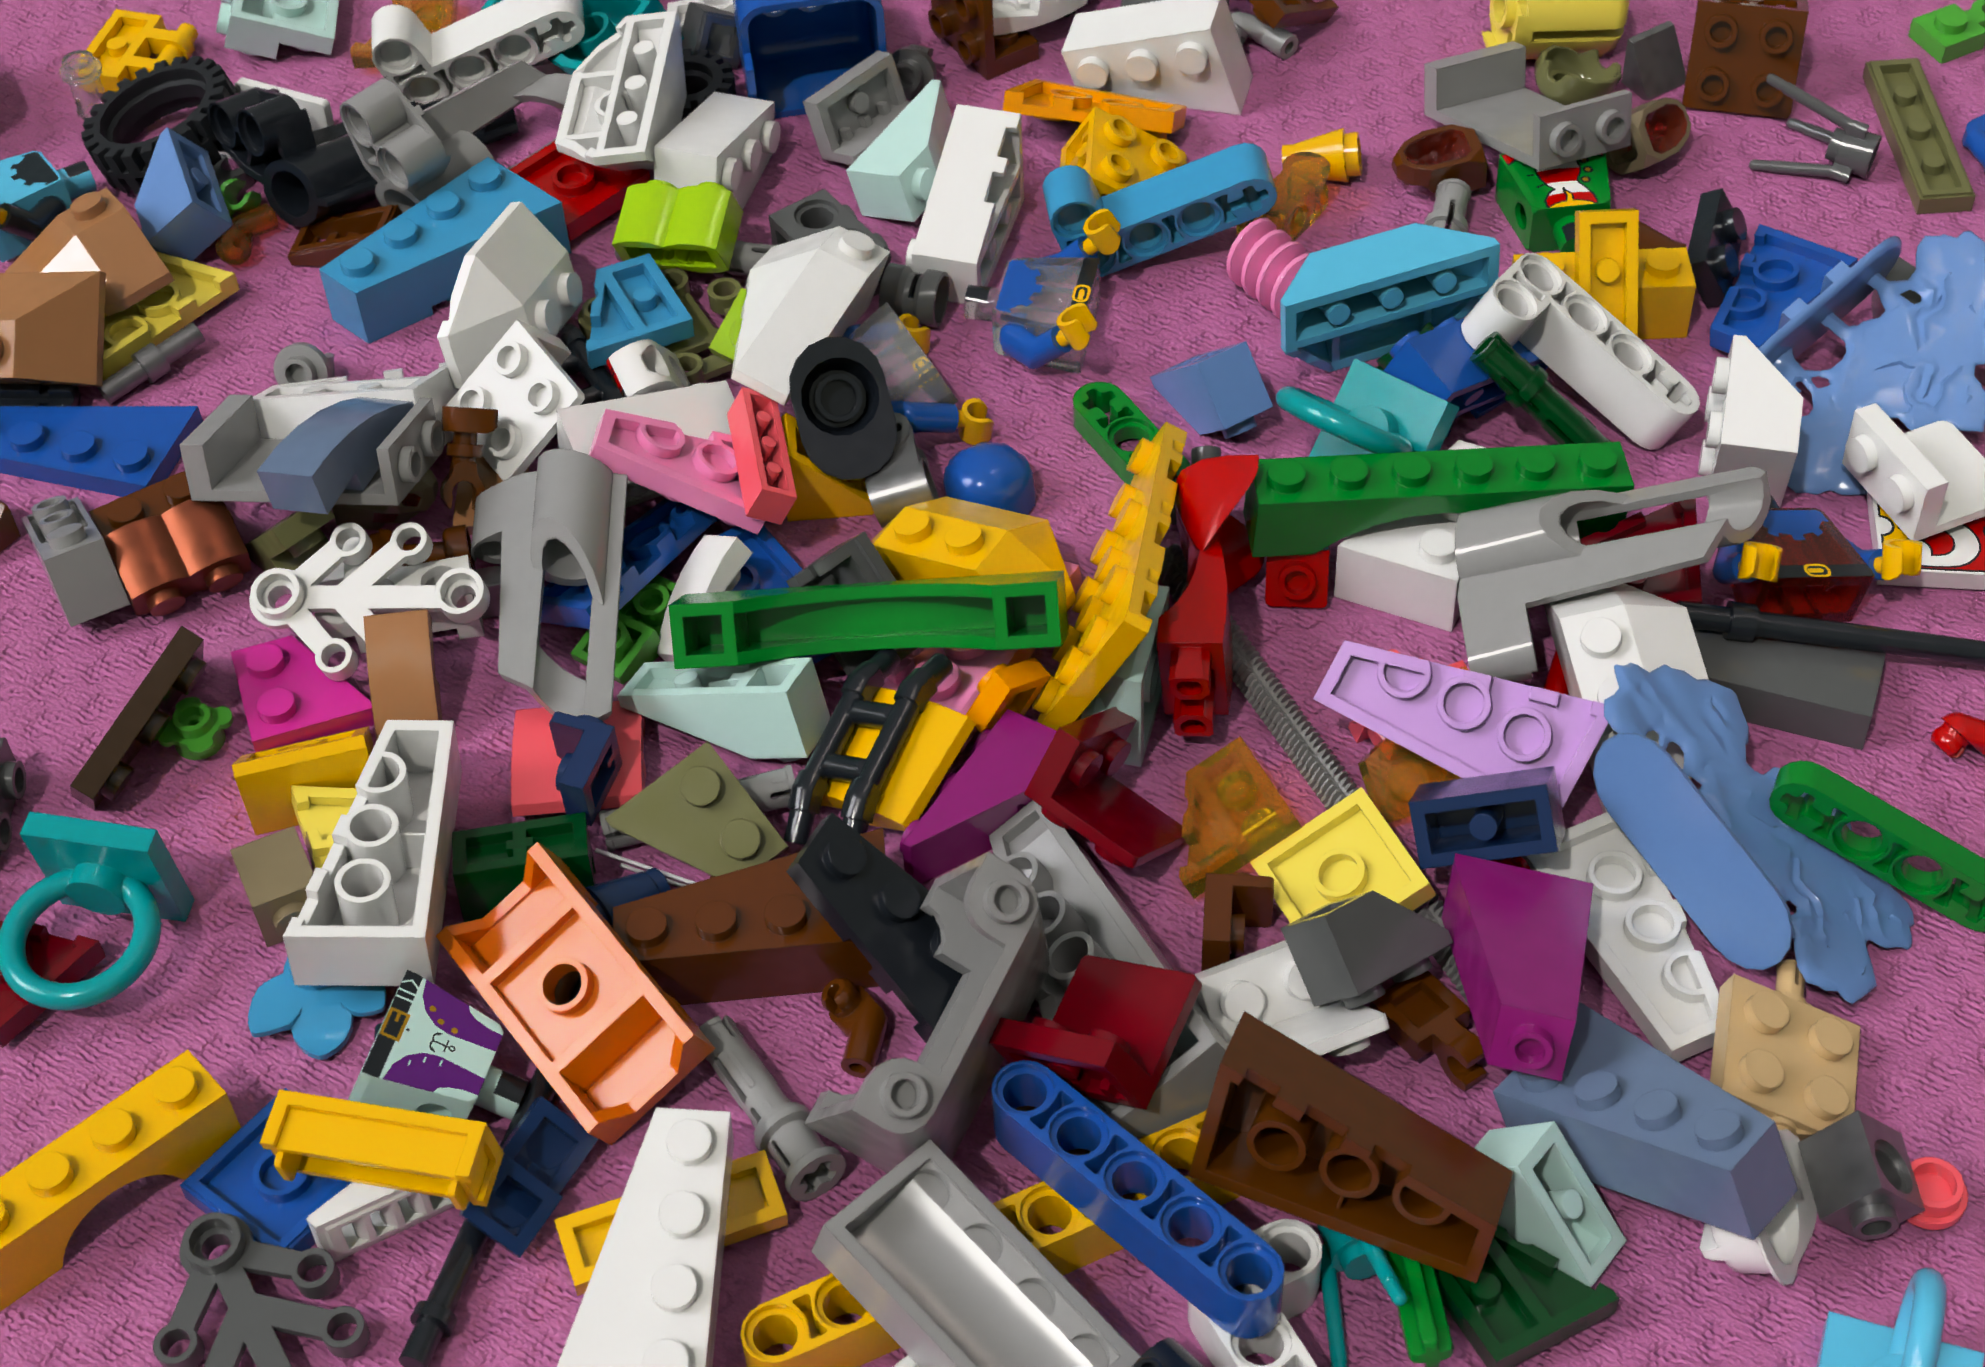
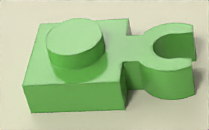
(1950, 31)

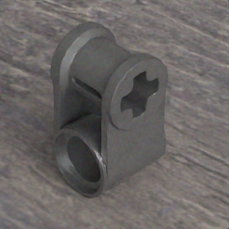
(902, 479)

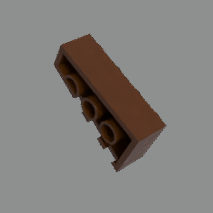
(740, 937)
(1345, 1155)

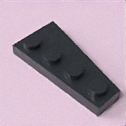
(880, 911)

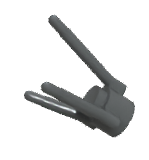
(1849, 148)

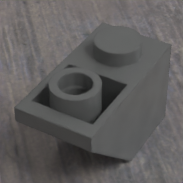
(1359, 944)

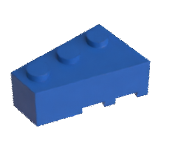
(1443, 367)

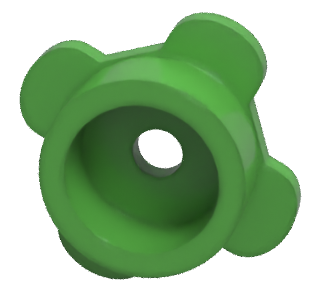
(196, 729)

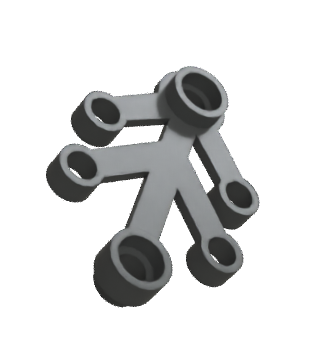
(252, 1316)

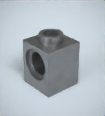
(1861, 1177)

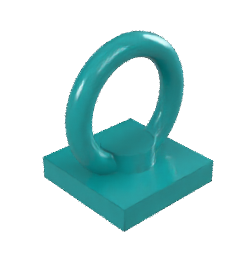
(1372, 415)
(104, 871)

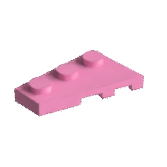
(674, 464)

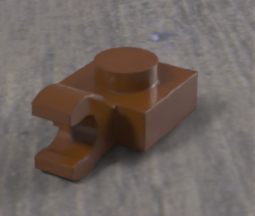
(1432, 1018)

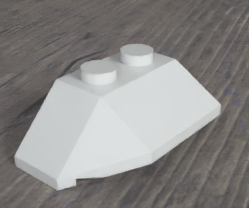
(626, 95)
(507, 277)
(1620, 628)

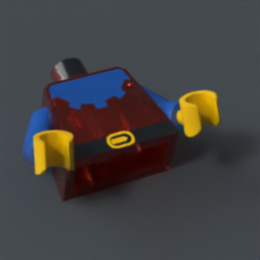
(1808, 567)

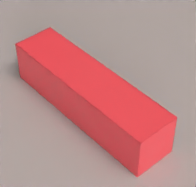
(761, 456)

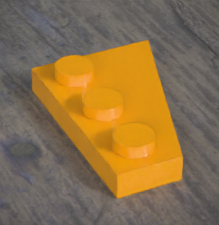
(1073, 103)

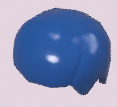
(991, 477)

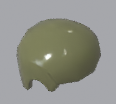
(1574, 76)

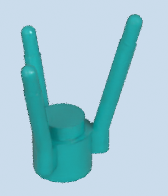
(1358, 1262)

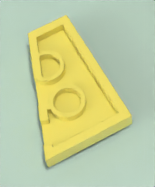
(166, 311)

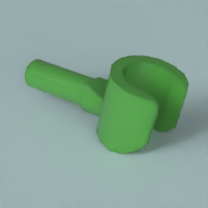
(230, 190)

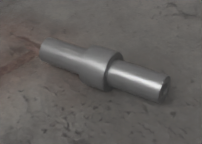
(151, 363)

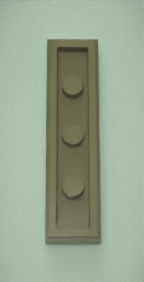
(1918, 136)

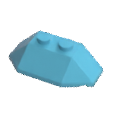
(1380, 288)

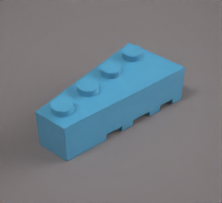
(417, 256)

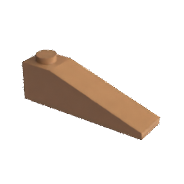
(99, 237)

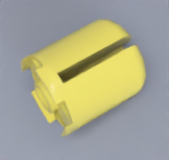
(1563, 23)

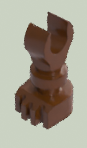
(465, 425)

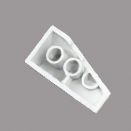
(799, 297)

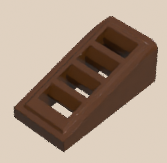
(340, 235)

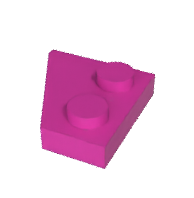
(292, 698)

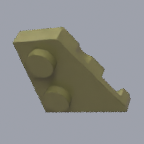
(700, 817)

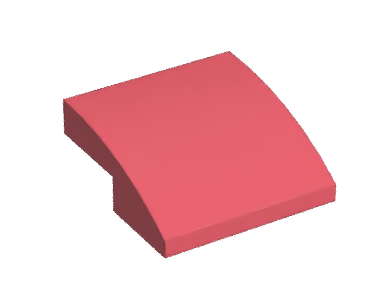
(536, 761)

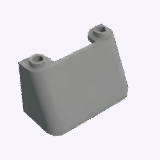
(1001, 949)

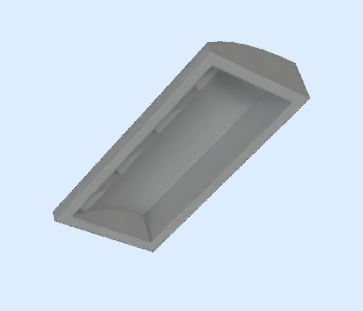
(959, 1276)

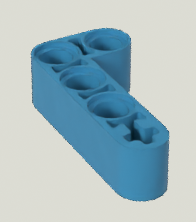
(1167, 207)

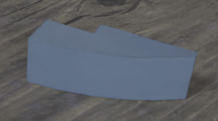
(330, 454)

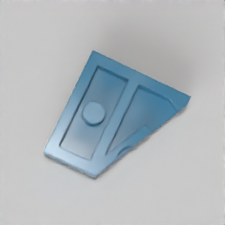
(633, 306)

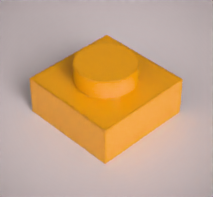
(1007, 688)

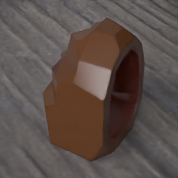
(1442, 155)

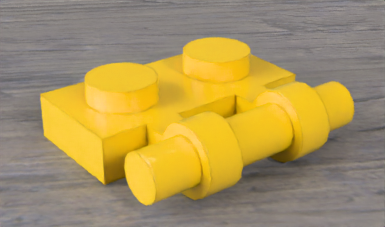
(131, 38)

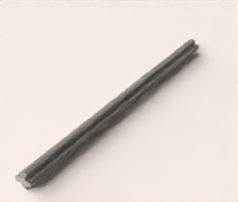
(1293, 732)

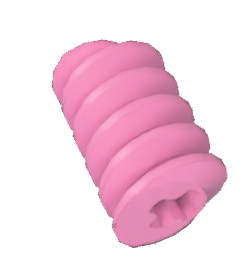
(1265, 262)

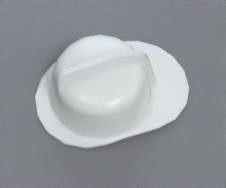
(1782, 1241)

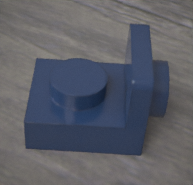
(587, 764)

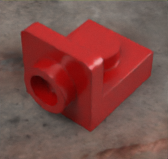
(1298, 580)

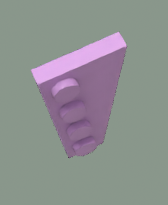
(1463, 716)

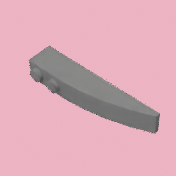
(1089, 918)

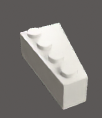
(663, 1255)

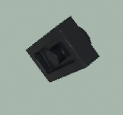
(1716, 246)

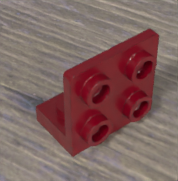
(1080, 793)
(1108, 1030)

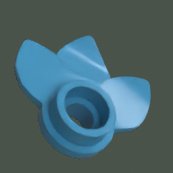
(316, 1015)

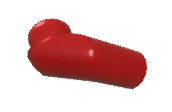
(1958, 732)

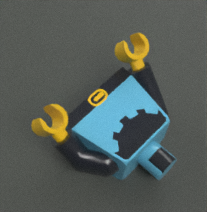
(33, 196)

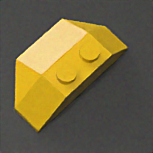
(967, 539)

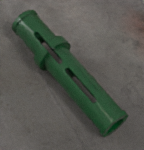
(1528, 388)

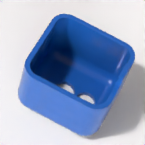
(803, 46)

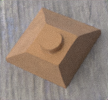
(52, 328)

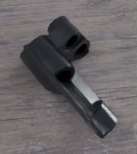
(304, 170)

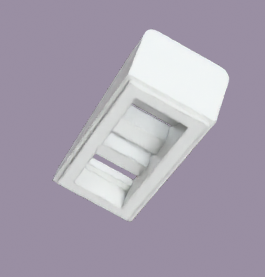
(369, 1214)

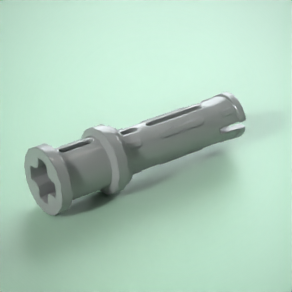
(778, 1123)

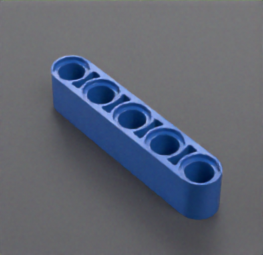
(1145, 1226)

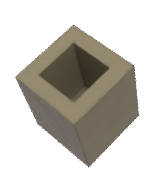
(274, 879)

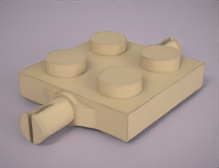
(1784, 1053)

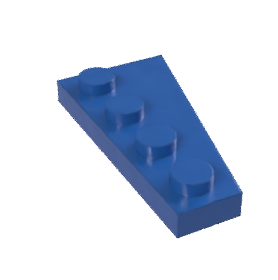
(647, 549)

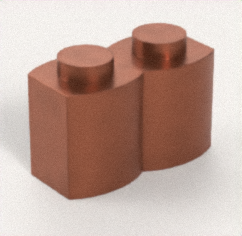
(178, 554)

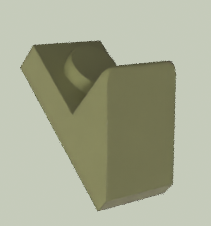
(289, 541)

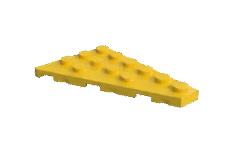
(1124, 585)

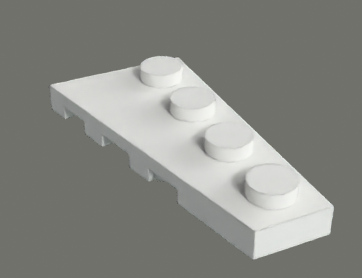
(1638, 938)

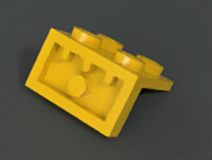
(1118, 152)

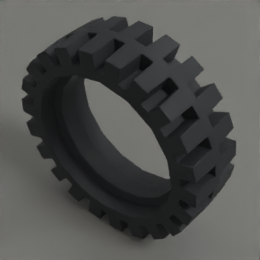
(143, 102)

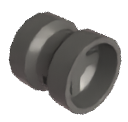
(916, 293)

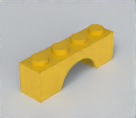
(152, 1129)

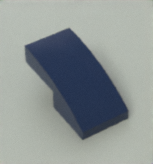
(532, 1173)

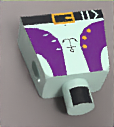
(436, 1057)

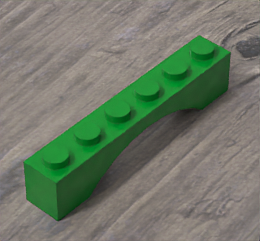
(1317, 500)
(824, 619)

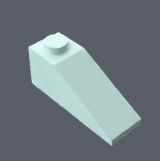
(900, 165)
(746, 708)

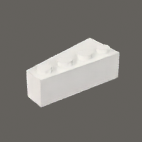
(388, 869)

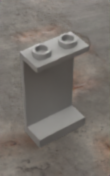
(1490, 96)
(228, 450)

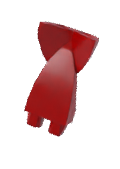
(1196, 630)

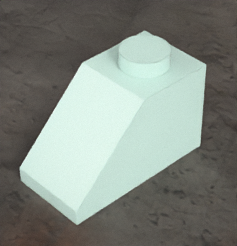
(1553, 1200)

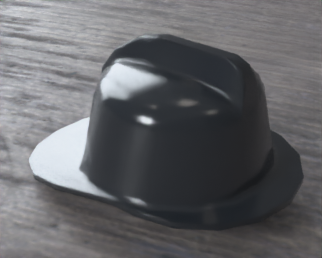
(843, 408)

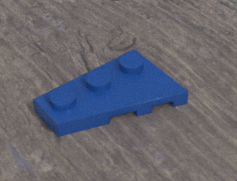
(1769, 281)

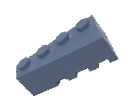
(1657, 1129)

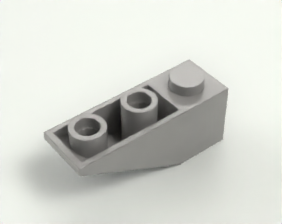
(75, 559)

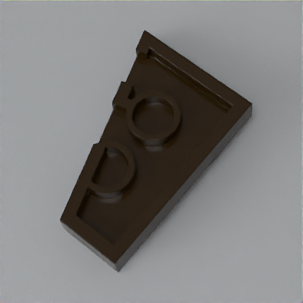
(141, 720)

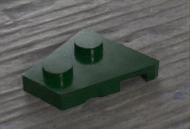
(1521, 1302)

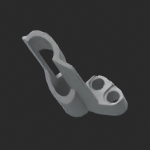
(422, 150)
(565, 530)
(1534, 555)

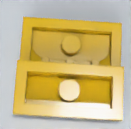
(919, 767)

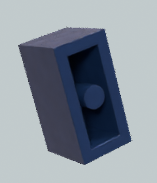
(1487, 817)

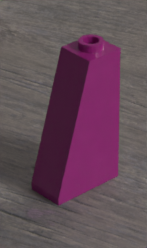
(1519, 959)

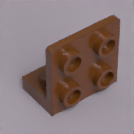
(970, 31)
(1736, 50)

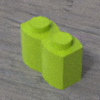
(679, 227)

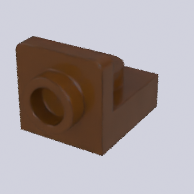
(1230, 906)

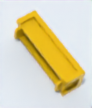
(383, 1147)

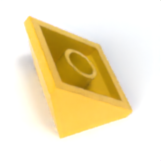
(267, 775)

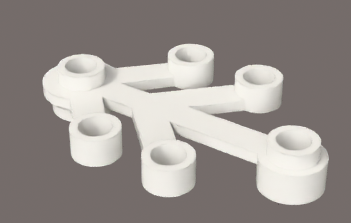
(360, 591)

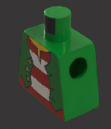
(1544, 201)

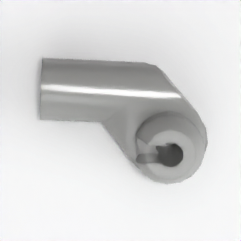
(1275, 40)

